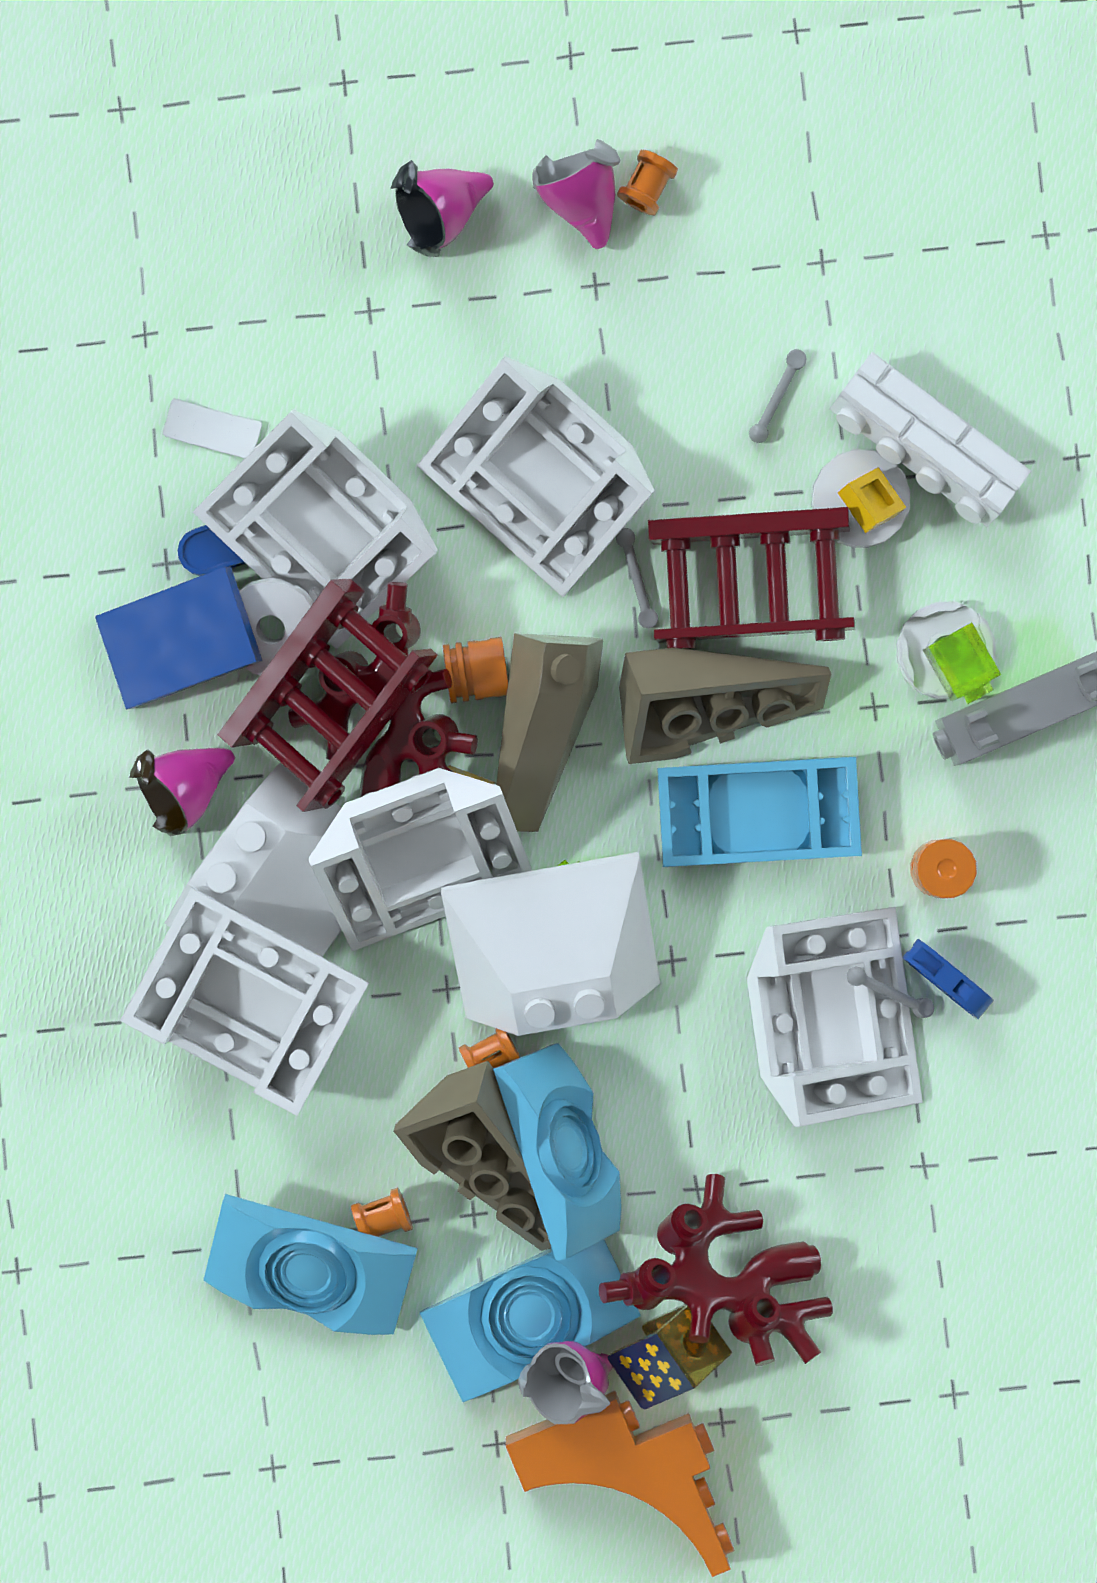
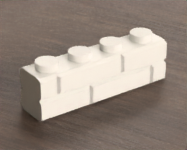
(929, 441)

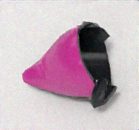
(437, 204)

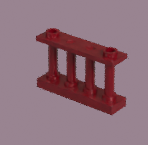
(774, 533)
(281, 687)

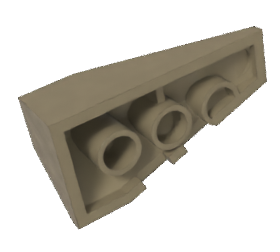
(693, 696)
(544, 710)
(470, 1139)

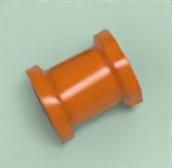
(647, 182)
(498, 1041)
(382, 1215)

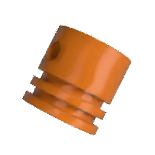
(476, 669)
(943, 868)

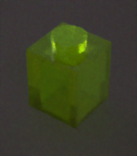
(963, 664)

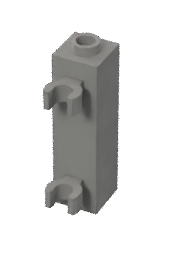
(1018, 711)

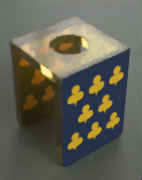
(666, 1359)

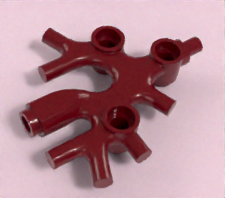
(408, 732)
(747, 1296)

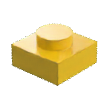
(871, 500)

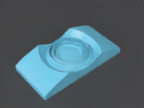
(759, 811)
(561, 1149)
(308, 1267)
(505, 1320)

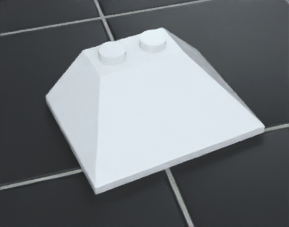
(540, 471)
(318, 512)
(403, 843)
(265, 864)
(553, 944)
(245, 1000)
(818, 1038)

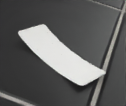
(211, 428)

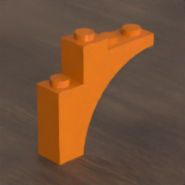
(648, 1466)

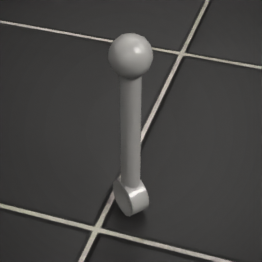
(795, 360)
(647, 617)
(921, 1007)

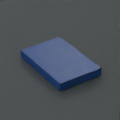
(178, 638)

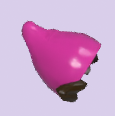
(180, 784)

